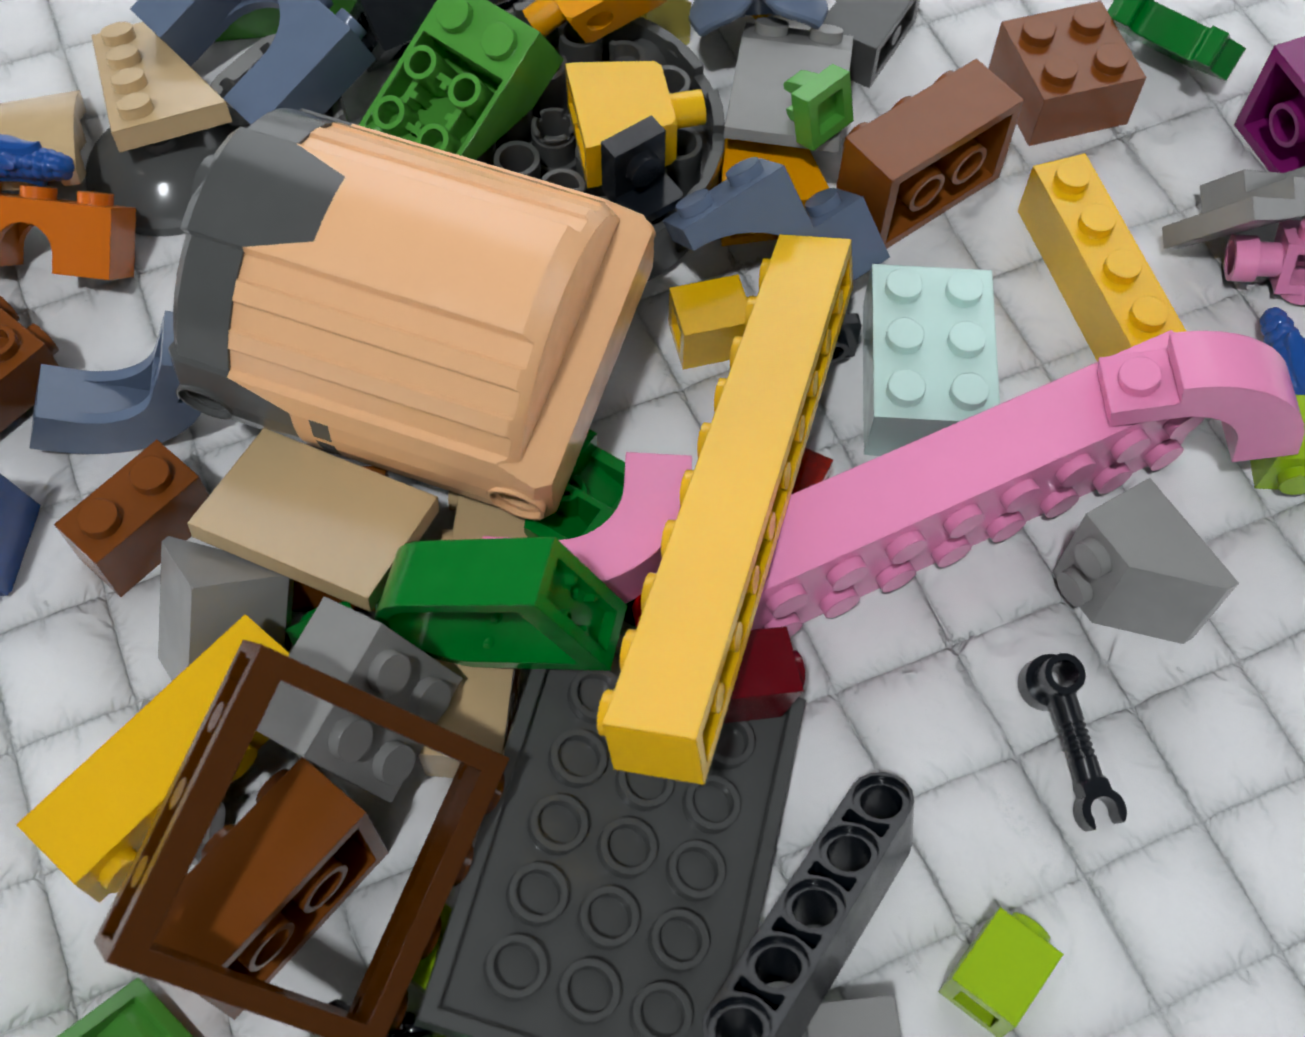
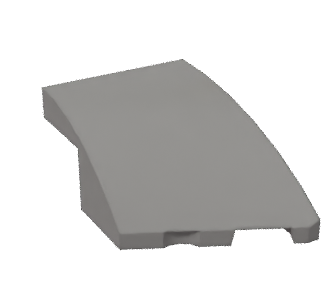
(1240, 204)

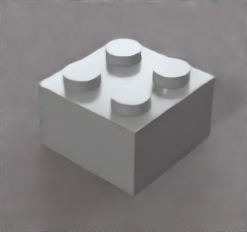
(376, 662)

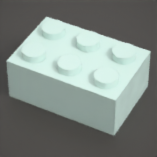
(926, 352)

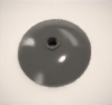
(153, 177)

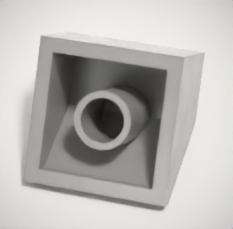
(1143, 568)

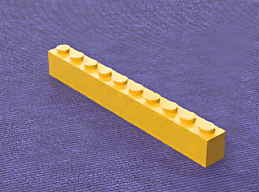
(731, 512)

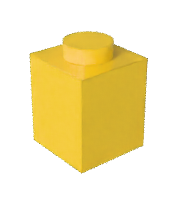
(706, 319)

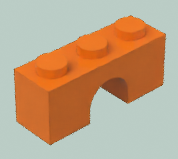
(85, 235)

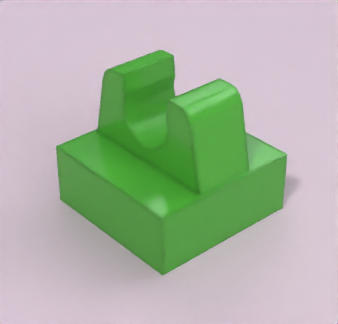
(819, 104)

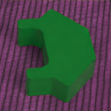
(1178, 36)

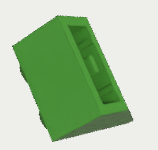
(464, 79)

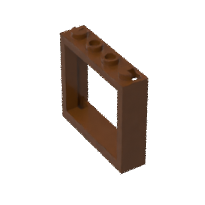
(193, 801)

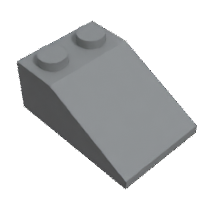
(767, 59)

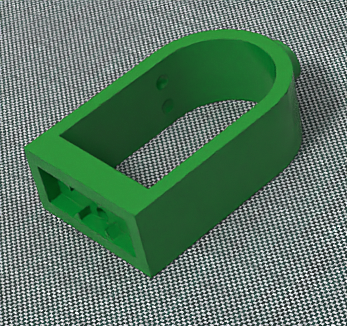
(502, 604)

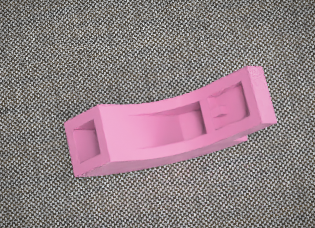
(1213, 378)
(630, 540)

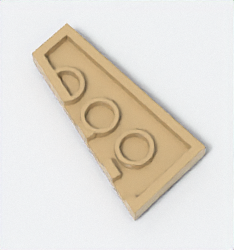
(151, 88)

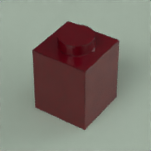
(768, 677)

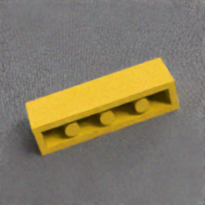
(1094, 257)
(107, 805)

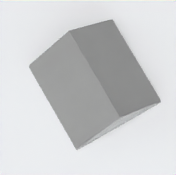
(208, 593)

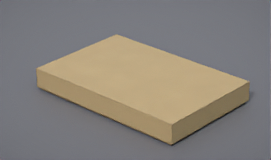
(313, 517)

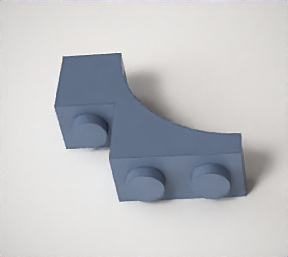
(764, 200)

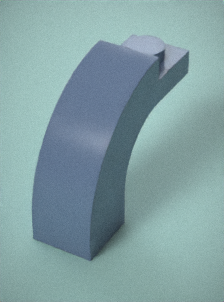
(113, 408)

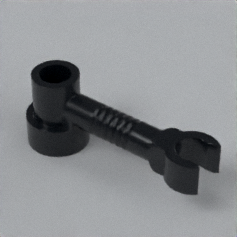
(1044, 694)

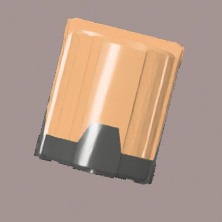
(403, 305)

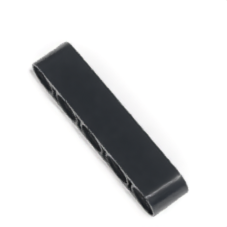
(865, 836)

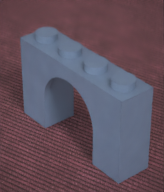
(305, 67)

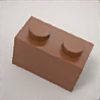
(130, 514)

